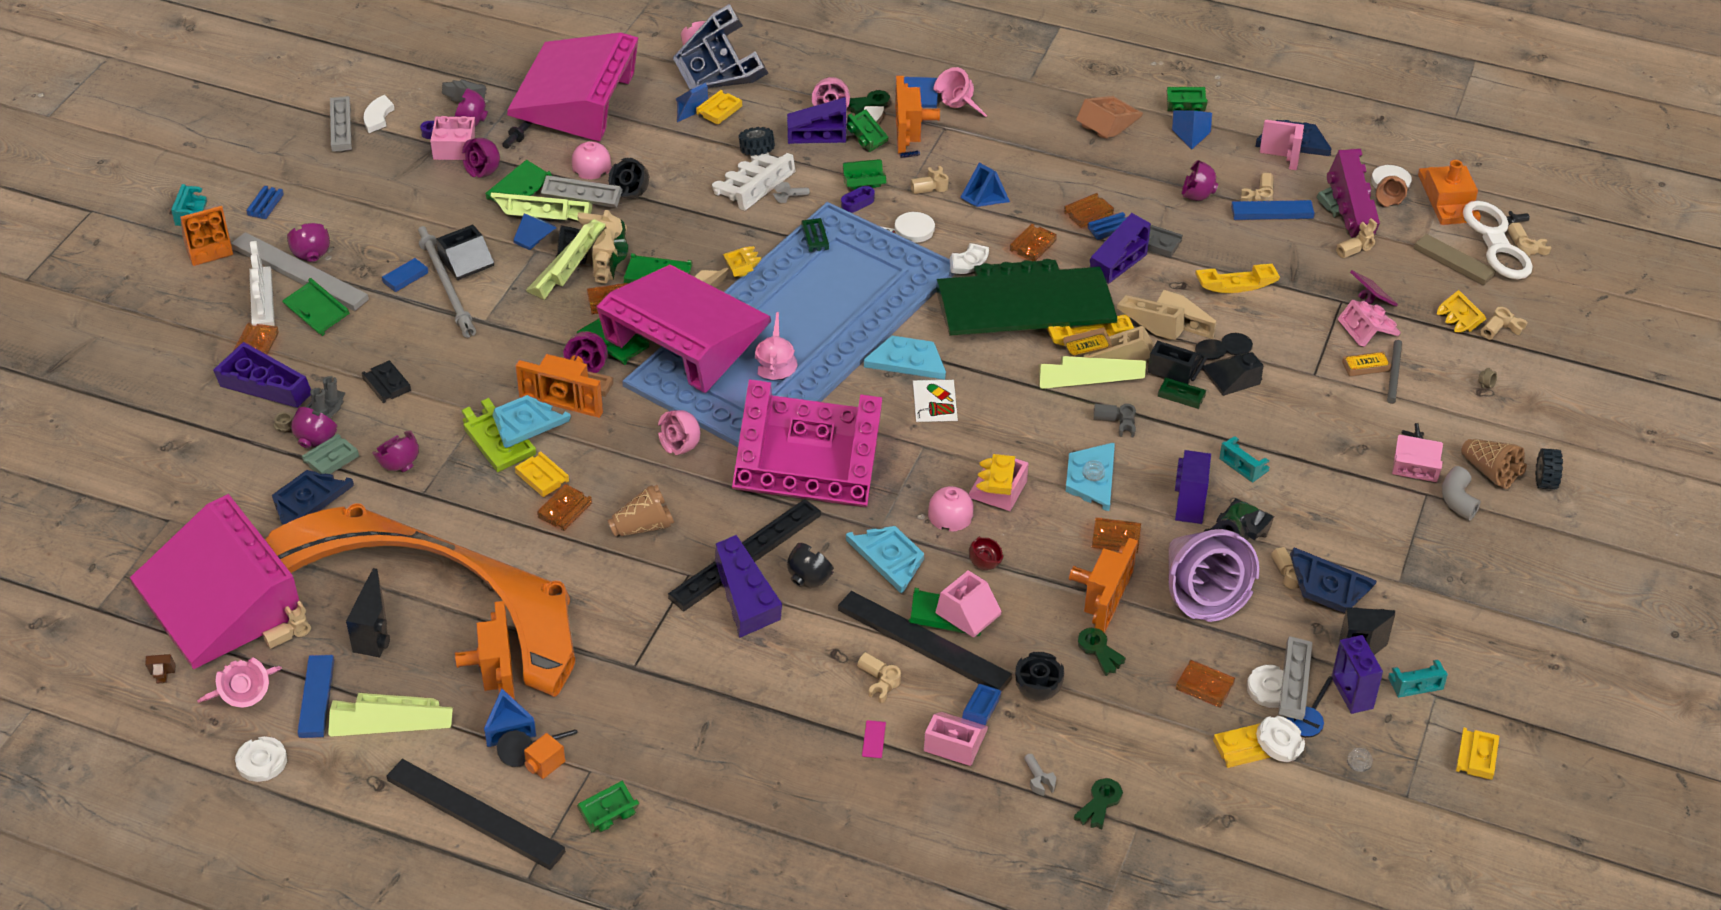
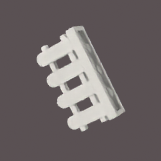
(762, 182)
(260, 290)

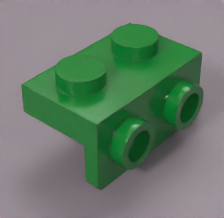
(1186, 98)
(866, 130)
(864, 173)
(608, 806)

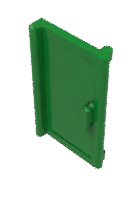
(523, 181)
(641, 266)
(317, 304)
(630, 349)
(924, 611)

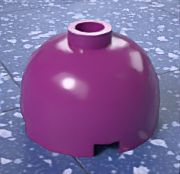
(472, 106)
(481, 157)
(1200, 182)
(309, 242)
(588, 347)
(312, 429)
(398, 452)

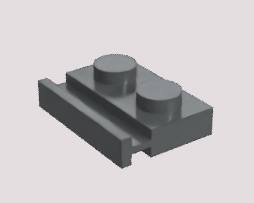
(1163, 241)

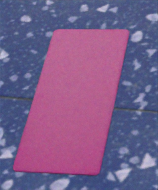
(874, 739)

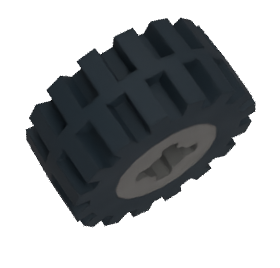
(756, 141)
(1549, 468)

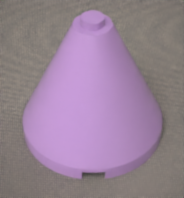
(1211, 573)

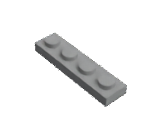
(340, 123)
(581, 191)
(1295, 678)

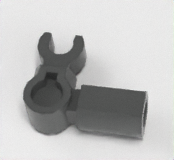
(1124, 414)

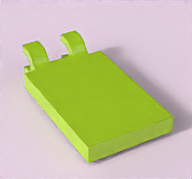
(488, 440)

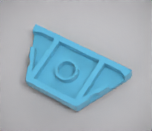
(907, 357)
(526, 419)
(1091, 490)
(889, 554)

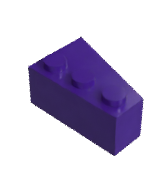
(818, 123)
(1123, 248)
(1192, 485)

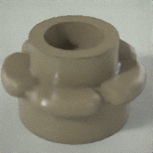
(1487, 378)
(283, 421)

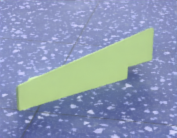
(541, 207)
(566, 261)
(1088, 371)
(387, 714)

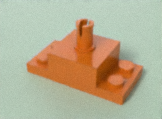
(910, 114)
(1449, 191)
(561, 384)
(1106, 582)
(492, 652)

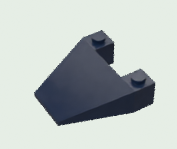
(711, 57)

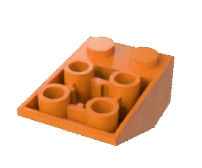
(206, 235)

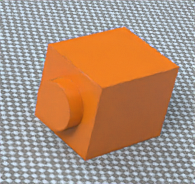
(544, 756)

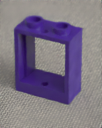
(1359, 671)

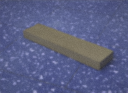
(1454, 259)

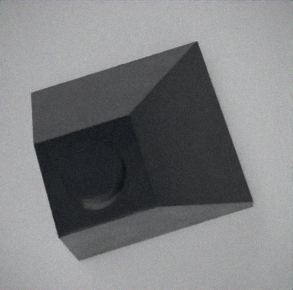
(1235, 373)

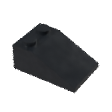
(368, 620)

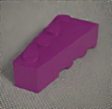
(1352, 191)

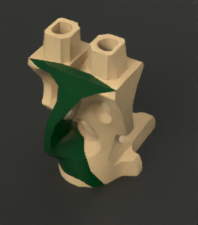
(609, 246)

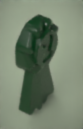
(874, 98)
(1095, 642)
(1104, 794)

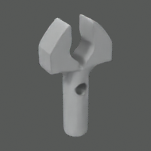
(784, 187)
(1035, 784)

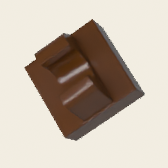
(160, 666)

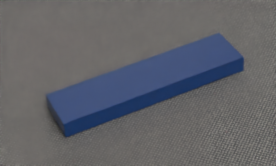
(1272, 210)
(316, 696)

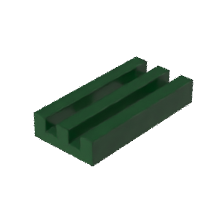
(816, 244)
(1181, 393)

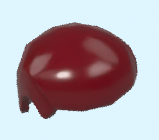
(985, 553)

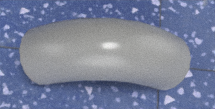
(1455, 495)

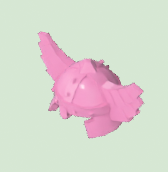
(956, 88)
(775, 356)
(242, 683)

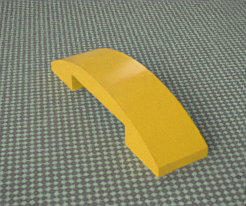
(1259, 277)
(1058, 333)

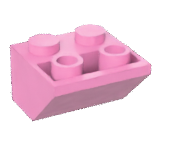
(450, 135)
(1001, 500)
(968, 604)
(954, 738)

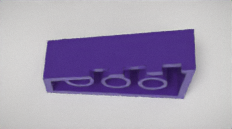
(262, 376)
(747, 590)

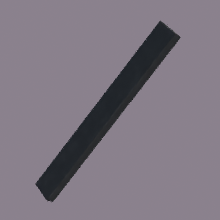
(757, 546)
(924, 641)
(476, 814)

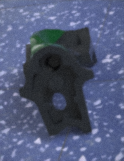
(1244, 520)

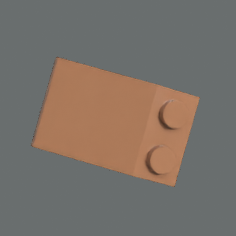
(1107, 115)

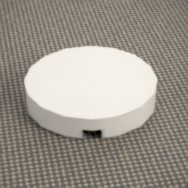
(1390, 170)
(915, 226)
(1265, 685)
(1280, 738)
(261, 759)

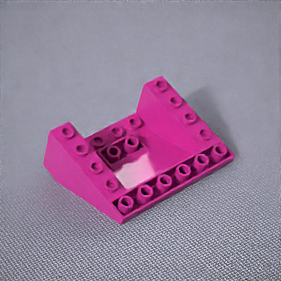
(574, 82)
(684, 317)
(807, 447)
(216, 584)

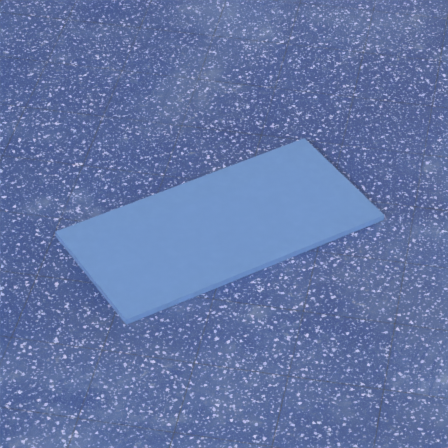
(830, 309)

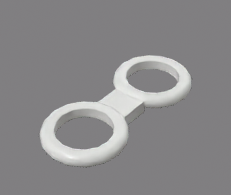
(1496, 240)

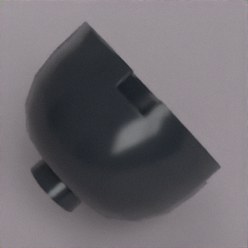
(630, 176)
(807, 567)
(1039, 676)

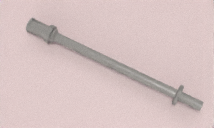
(463, 317)

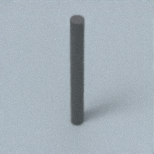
(1394, 372)

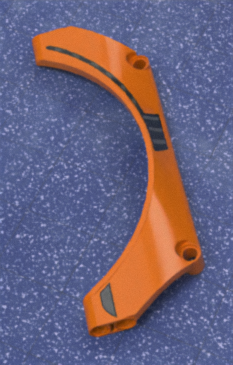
(531, 600)

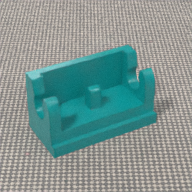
(187, 202)
(1242, 461)
(1418, 681)

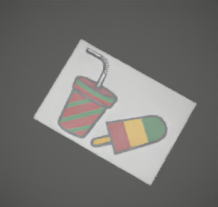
(935, 400)

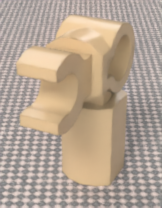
(936, 180)
(1265, 190)
(1364, 240)
(1525, 244)
(1502, 318)
(1285, 566)
(296, 626)
(888, 676)

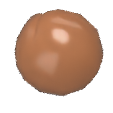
(1391, 191)

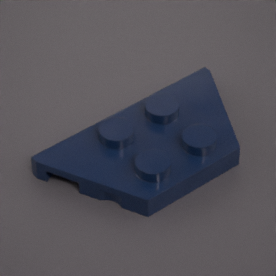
(1312, 140)
(308, 494)
(1329, 582)

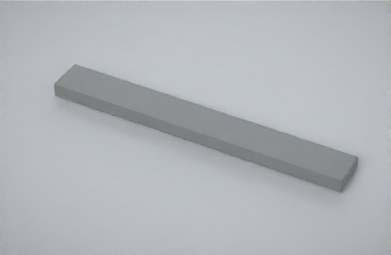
(301, 271)

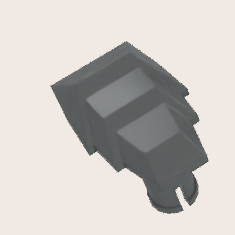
(457, 88)
(328, 400)

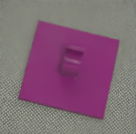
(1372, 290)

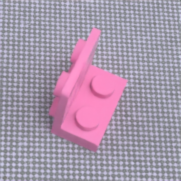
(1282, 140)
(1365, 320)
(1418, 458)

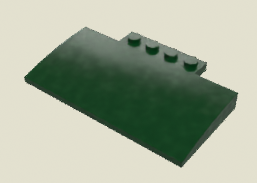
(1024, 298)

